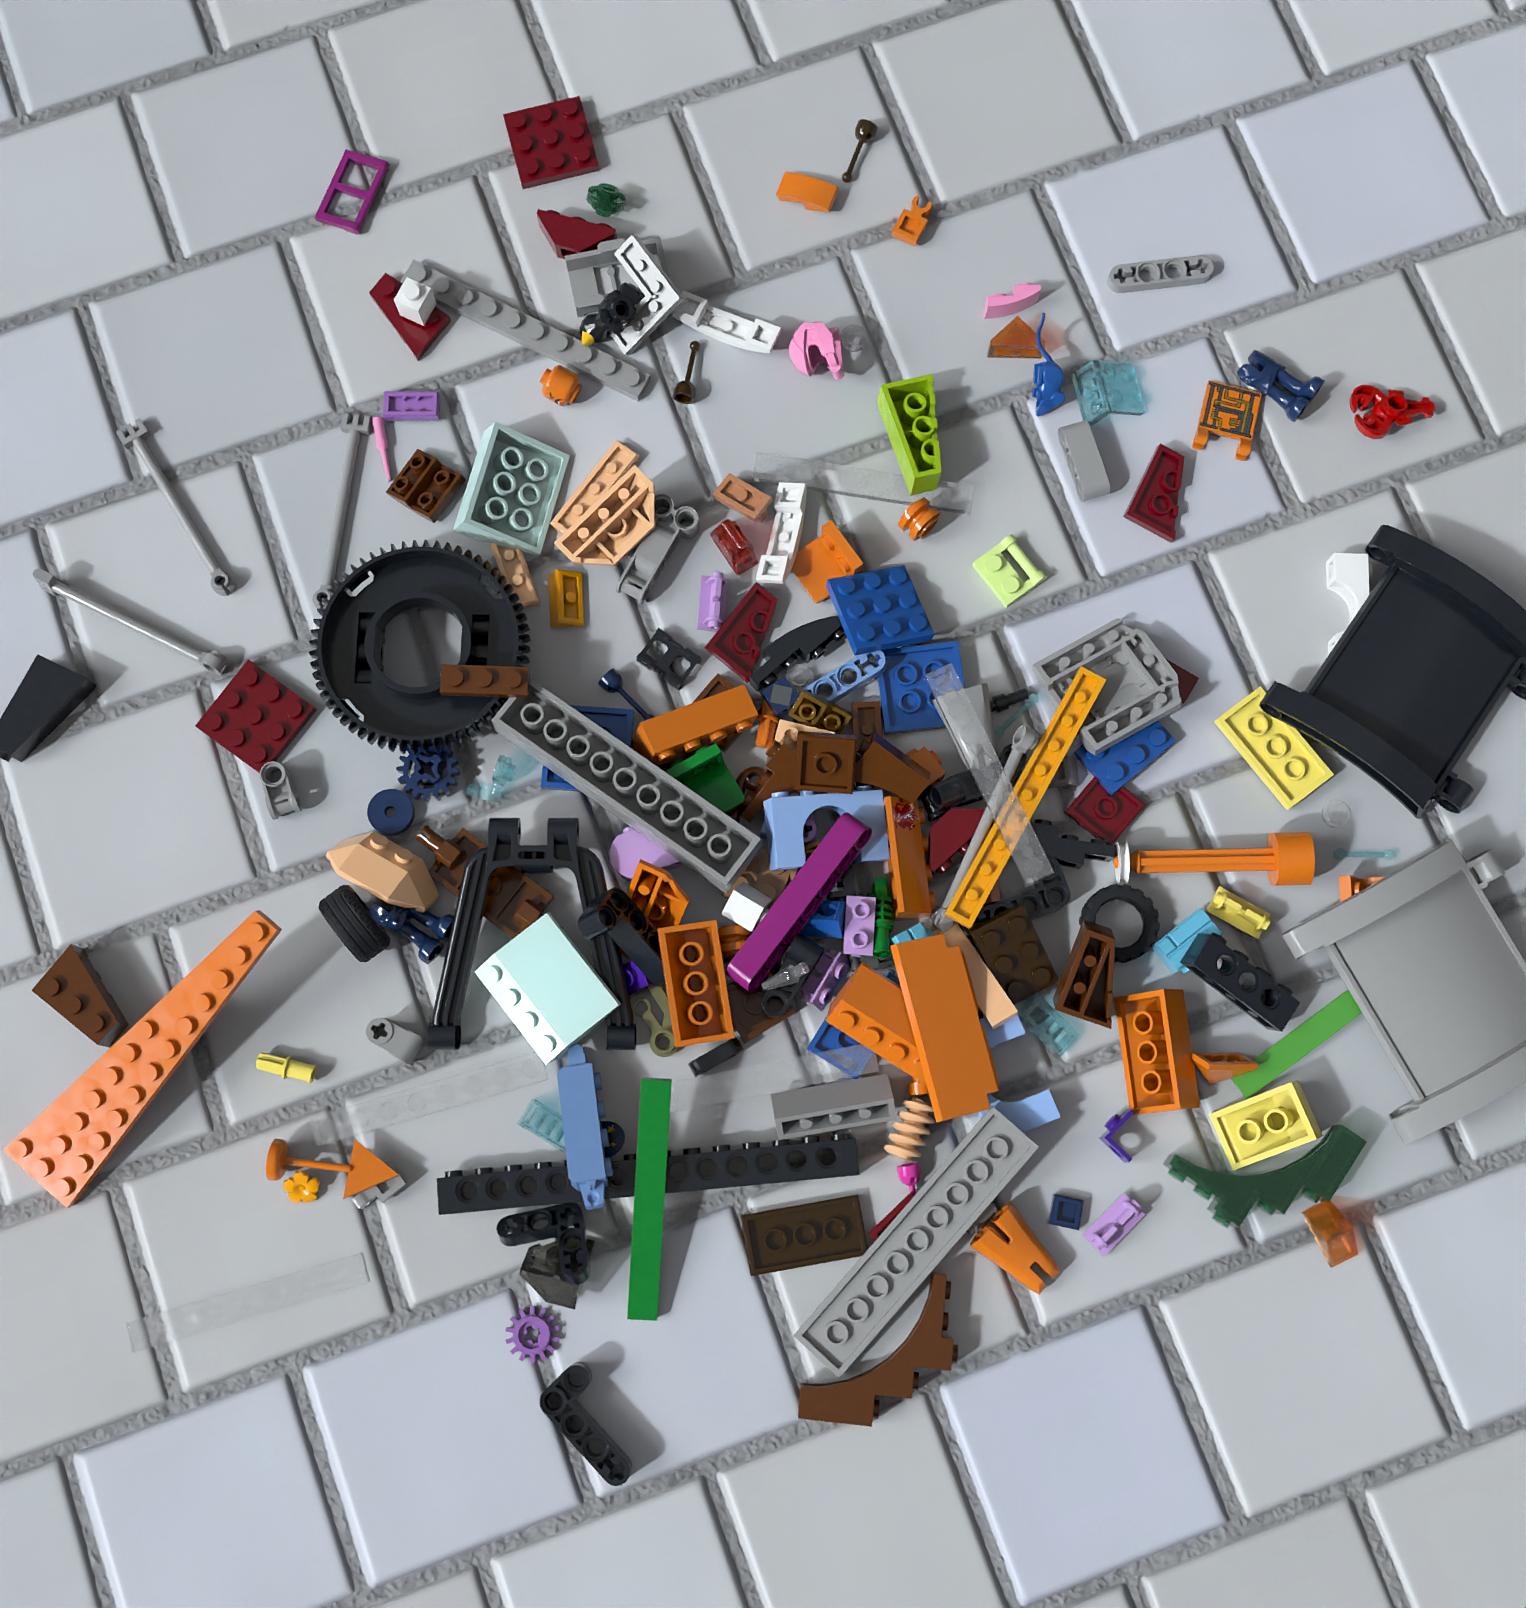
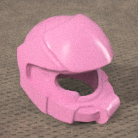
(816, 345)

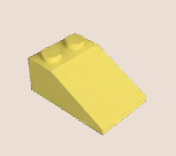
(1265, 1125)

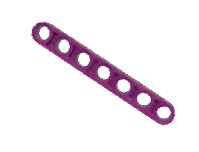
(798, 902)

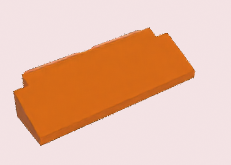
(946, 1026)

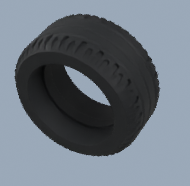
(354, 923)

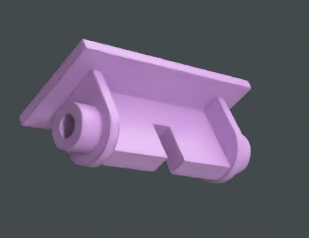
(712, 602)
(859, 926)
(833, 967)
(1114, 1224)

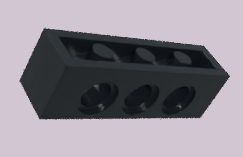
(1202, 961)

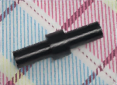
(1002, 702)

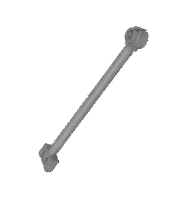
(354, 430)
(136, 439)
(212, 662)
(1022, 740)

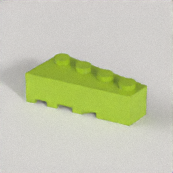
(912, 428)

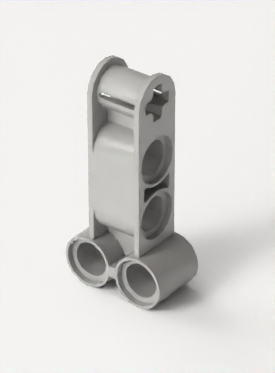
(657, 548)

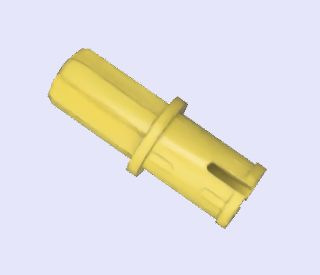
(286, 1067)

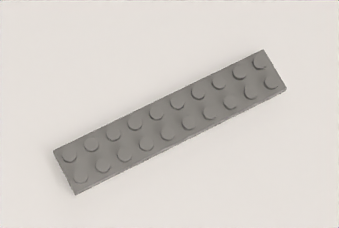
(915, 1241)

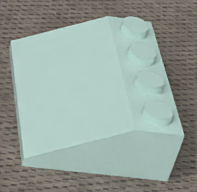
(511, 490)
(547, 988)

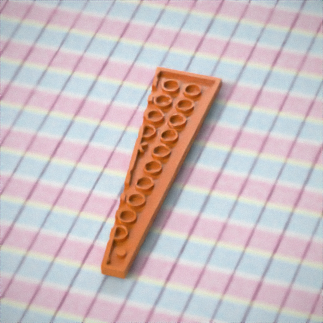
(94, 1115)

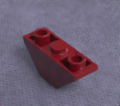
(572, 234)
(951, 835)

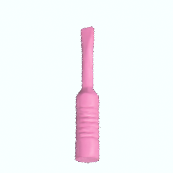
(382, 443)

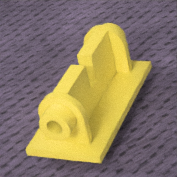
(1238, 913)

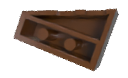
(1088, 976)
(81, 998)

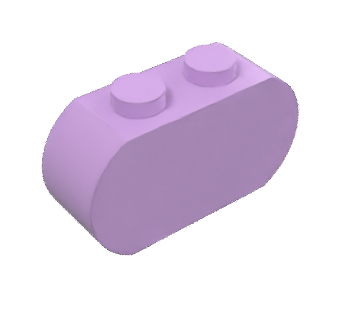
(631, 847)

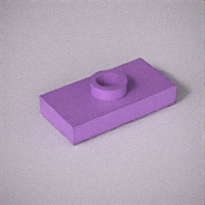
(411, 406)

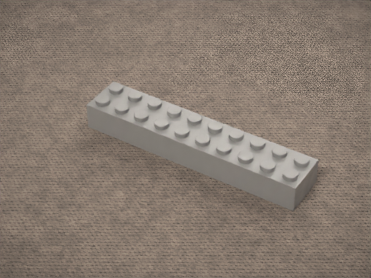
(628, 786)

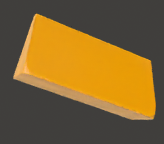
(566, 599)

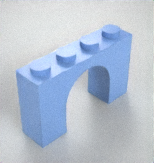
(787, 816)
(1027, 1112)

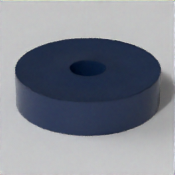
(378, 809)

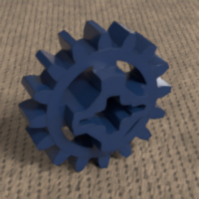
(420, 778)

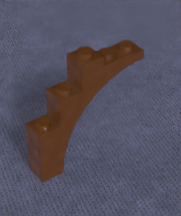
(875, 764)
(925, 1347)

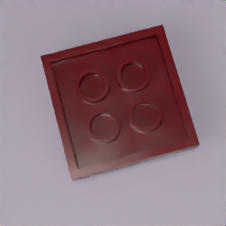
(551, 142)
(255, 717)

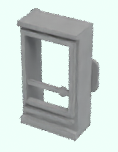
(582, 267)

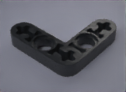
(556, 1227)

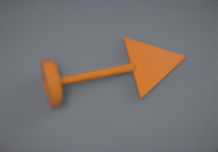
(363, 1172)

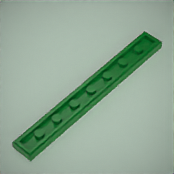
(649, 1198)

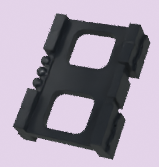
(662, 666)

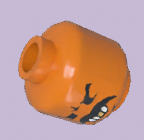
(560, 385)

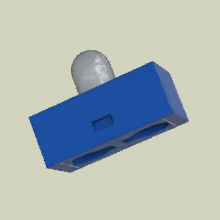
(826, 922)

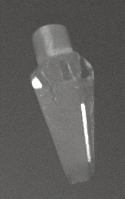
(787, 976)

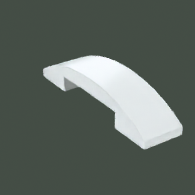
(724, 326)
(785, 534)

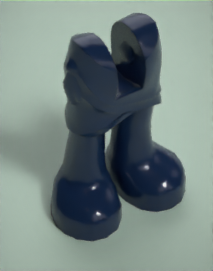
(1263, 373)
(400, 919)

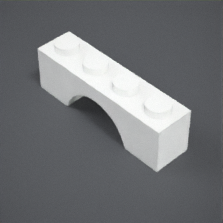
(1349, 577)

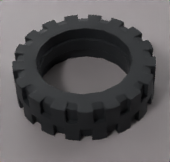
(1143, 906)

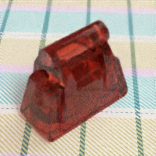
(734, 546)

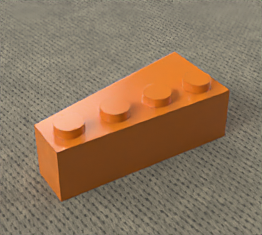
(695, 725)

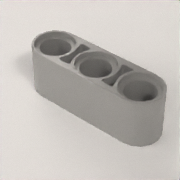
(1084, 461)

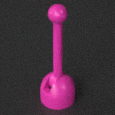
(909, 1175)

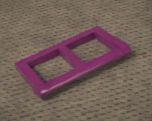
(336, 186)

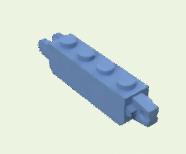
(583, 1129)

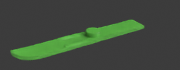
(1298, 1043)

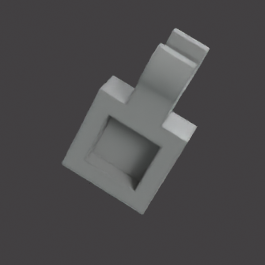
(381, 1191)

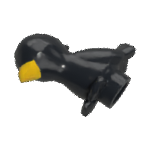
(613, 314)

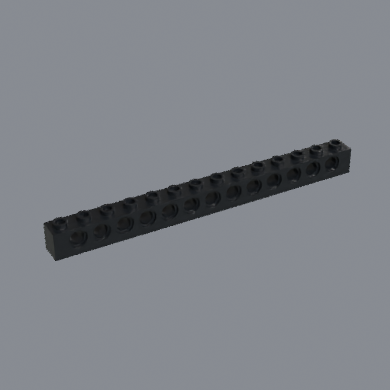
(846, 1164)

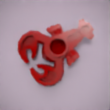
(1386, 410)

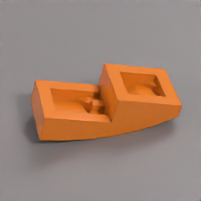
(810, 191)

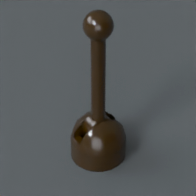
(864, 132)
(684, 390)

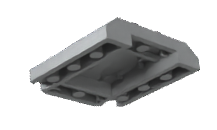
(1137, 685)

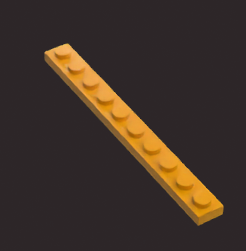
(1029, 790)

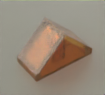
(1015, 341)
(1331, 1232)

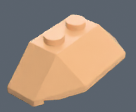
(612, 523)
(384, 870)

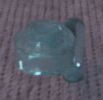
(503, 772)

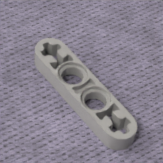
(1159, 270)

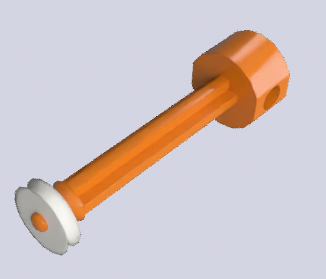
(1286, 859)

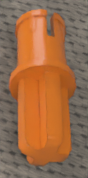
(766, 727)

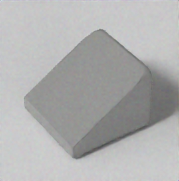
(1066, 774)

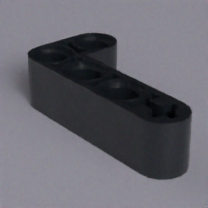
(1038, 896)
(628, 926)
(591, 1428)

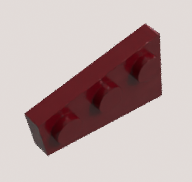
(415, 335)
(1157, 494)
(742, 633)

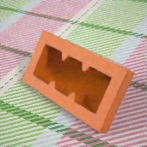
(1222, 1066)

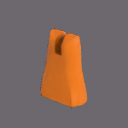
(1015, 1248)

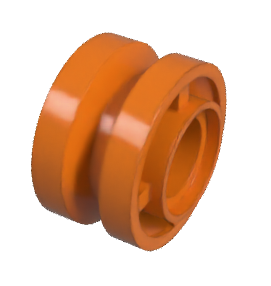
(919, 519)
(732, 939)

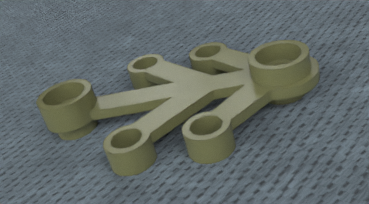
(657, 1031)

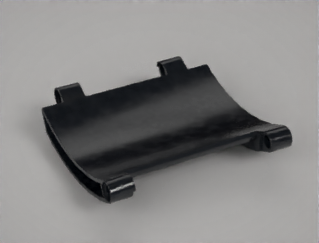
(1413, 673)

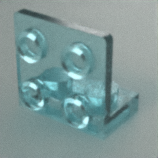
(1107, 389)

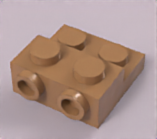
(762, 879)

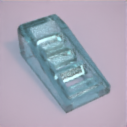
(1053, 1016)
(528, 1114)

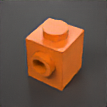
(930, 762)

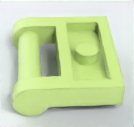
(1001, 575)

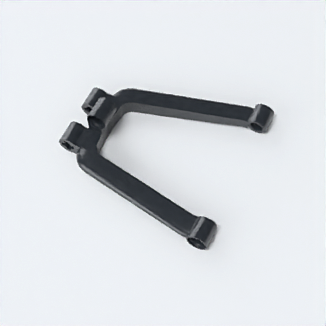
(506, 851)

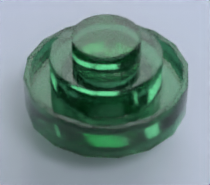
(605, 199)

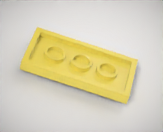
(1273, 750)

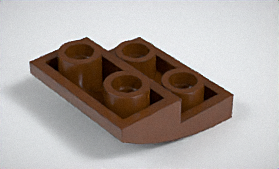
(425, 486)

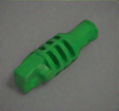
(883, 918)

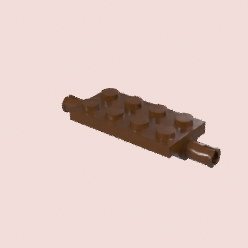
(512, 898)

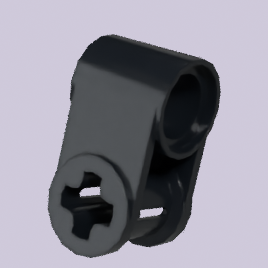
(942, 797)

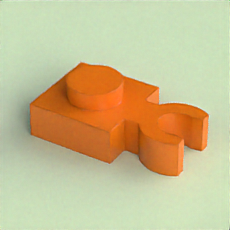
(912, 224)

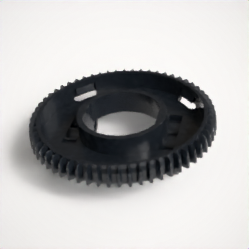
(353, 639)

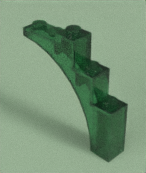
(1315, 1173)

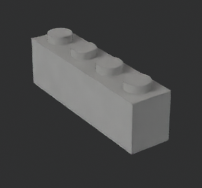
(833, 1106)

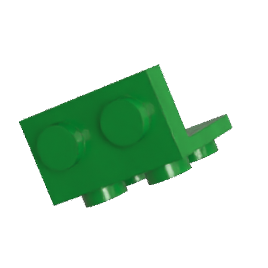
(709, 778)

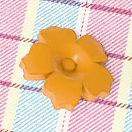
(301, 1187)

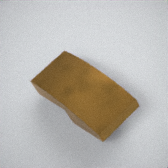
(819, 713)

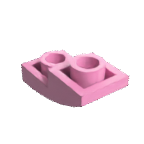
(1021, 298)

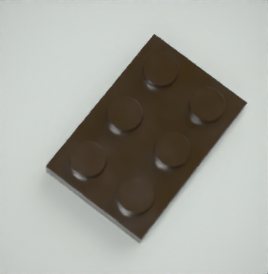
(1014, 953)

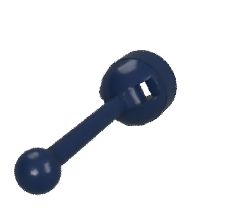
(613, 682)

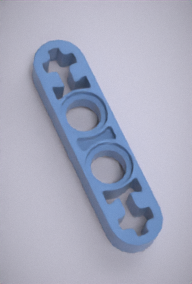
(834, 678)

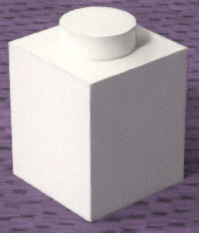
(415, 301)
(747, 906)

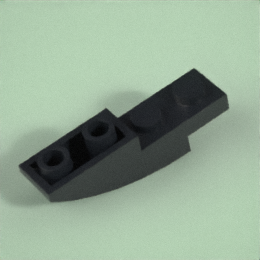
(804, 641)
(1068, 848)

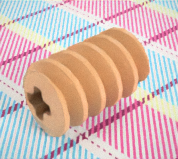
(910, 1129)

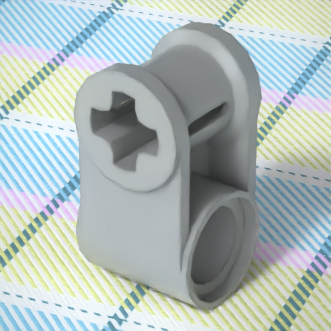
(282, 795)
(399, 1041)

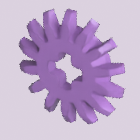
(520, 1329)

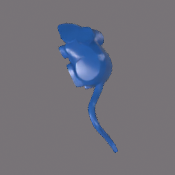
(1048, 379)

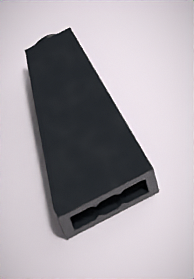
(40, 706)

